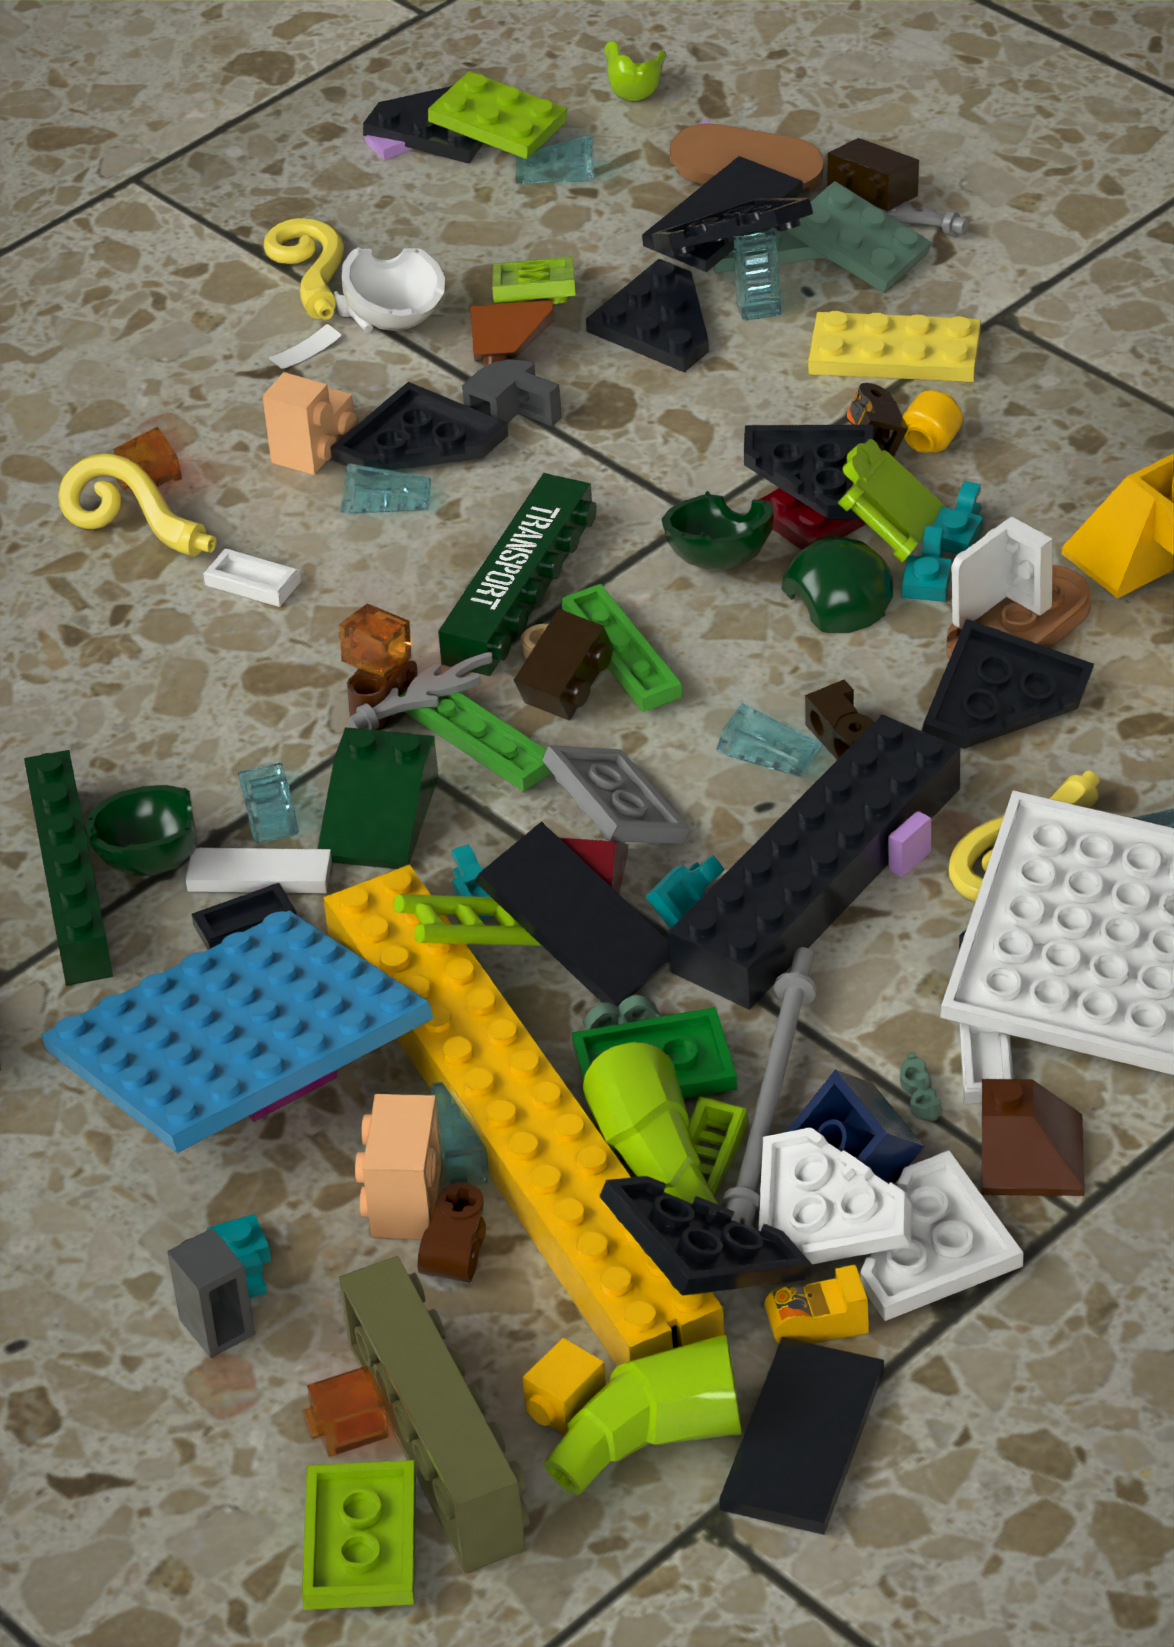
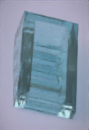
(558, 163)
(758, 300)
(383, 491)
(753, 739)
(268, 803)
(461, 1148)

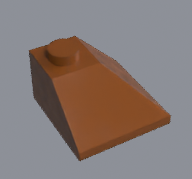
(508, 328)

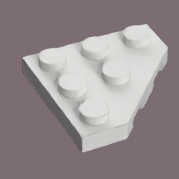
(829, 1199)
(952, 1246)

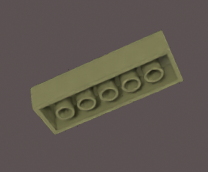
(436, 1414)

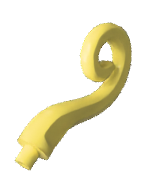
(314, 290)
(173, 531)
(1075, 790)

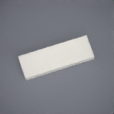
(258, 868)

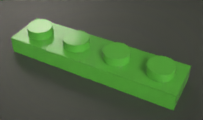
(633, 658)
(485, 739)

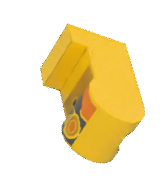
(820, 1309)

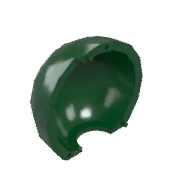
(713, 535)
(840, 583)
(144, 829)

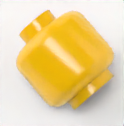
(932, 421)

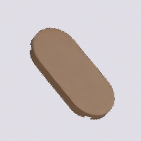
(708, 148)
(1069, 608)

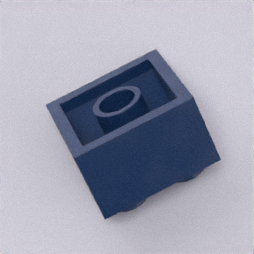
(862, 1123)

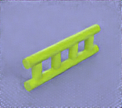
(467, 912)

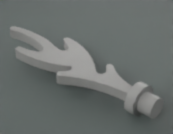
(950, 223)
(421, 692)

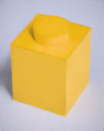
(562, 1384)

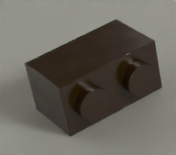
(874, 173)
(564, 664)

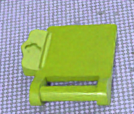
(888, 498)

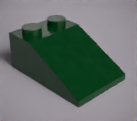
(378, 797)

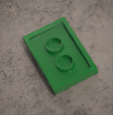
(689, 1039)

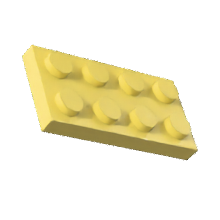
(894, 346)

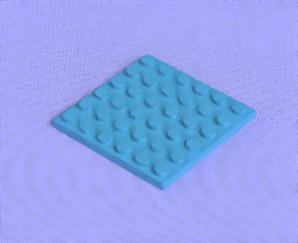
(235, 1028)

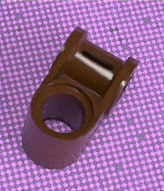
(371, 689)
(454, 1234)

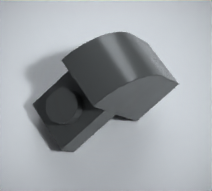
(513, 389)

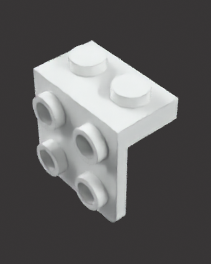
(1004, 563)

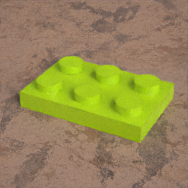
(497, 114)
(533, 280)
(359, 1535)

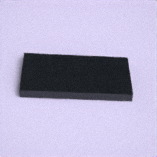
(733, 185)
(575, 915)
(802, 1436)

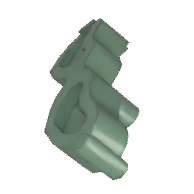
(630, 1010)
(918, 1084)

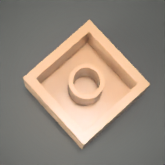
(400, 1165)

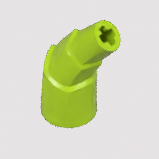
(645, 1117)
(654, 1401)

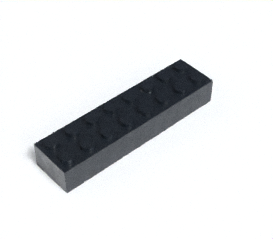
(812, 862)

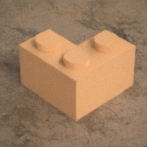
(305, 421)

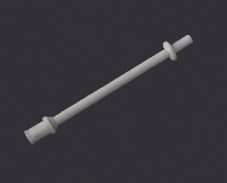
(794, 991)

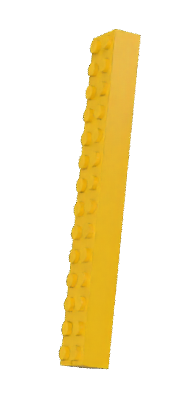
(534, 1131)

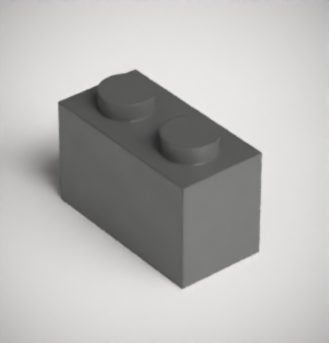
(211, 1292)

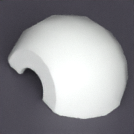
(392, 291)

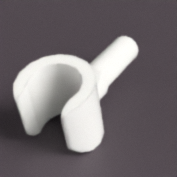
(344, 310)

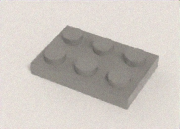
(615, 795)

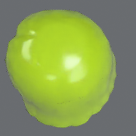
(631, 79)

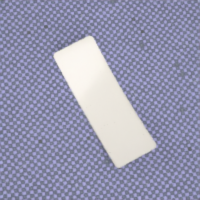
(307, 348)

